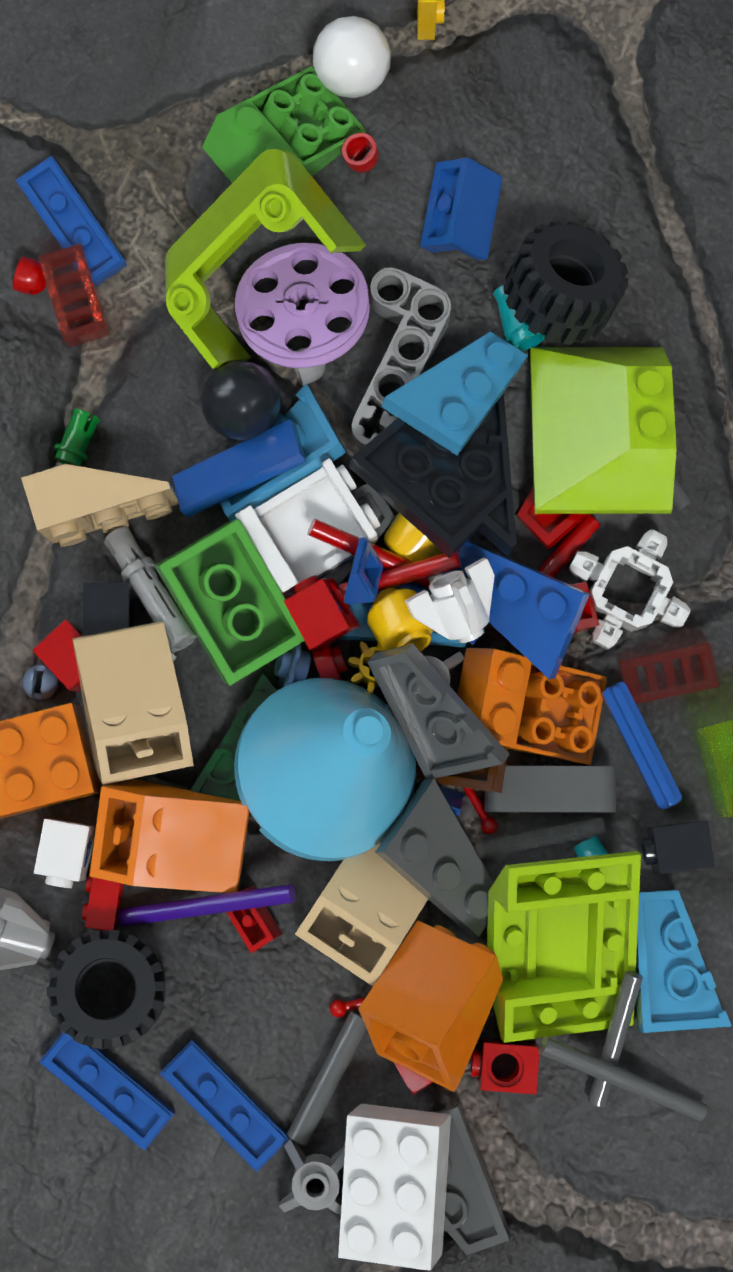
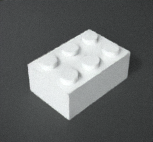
(394, 1186)

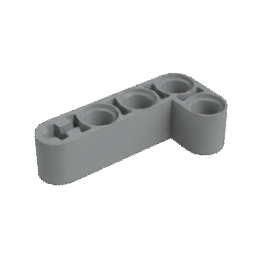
(411, 329)

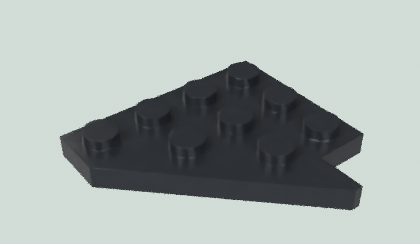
(444, 492)

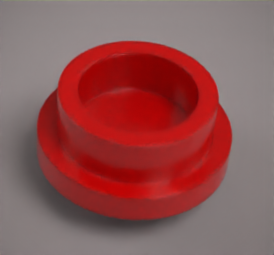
(330, 661)

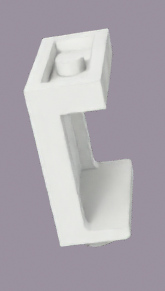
(282, 525)

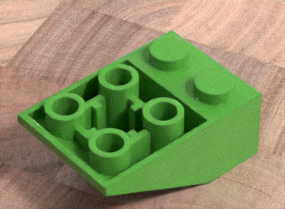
(288, 116)

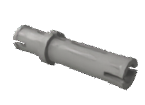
(141, 574)

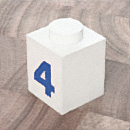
(64, 852)

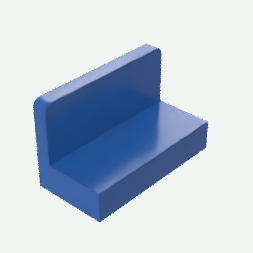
(461, 208)

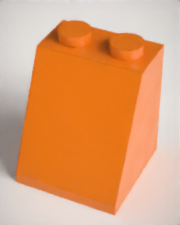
(432, 1003)

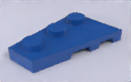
(529, 607)

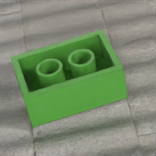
(230, 601)

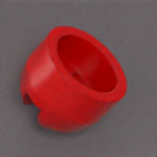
(354, 150)
(29, 277)

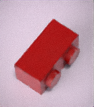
(103, 904)
(255, 926)

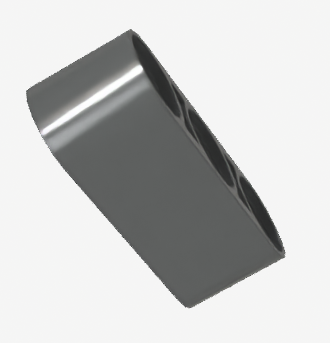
(555, 789)

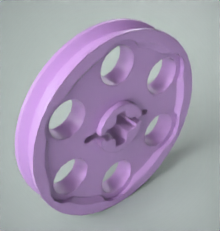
(321, 307)

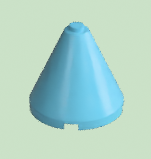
(324, 769)

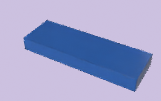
(70, 218)
(238, 468)
(108, 1089)
(225, 1105)

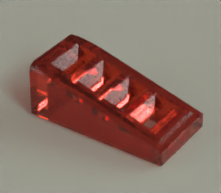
(85, 333)
(708, 665)

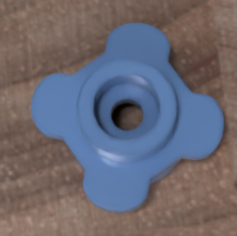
(292, 666)

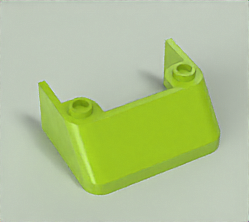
(270, 193)

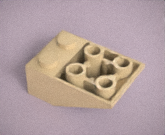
(81, 499)
(132, 703)
(362, 915)

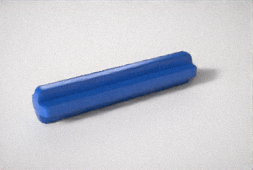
(641, 745)

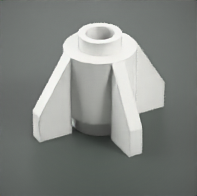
(457, 604)

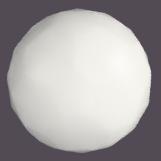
(351, 57)

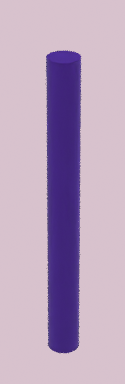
(207, 905)

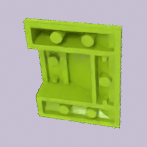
(602, 430)
(563, 942)

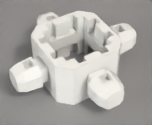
(650, 547)

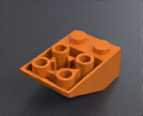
(528, 709)
(168, 838)

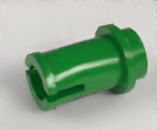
(76, 438)

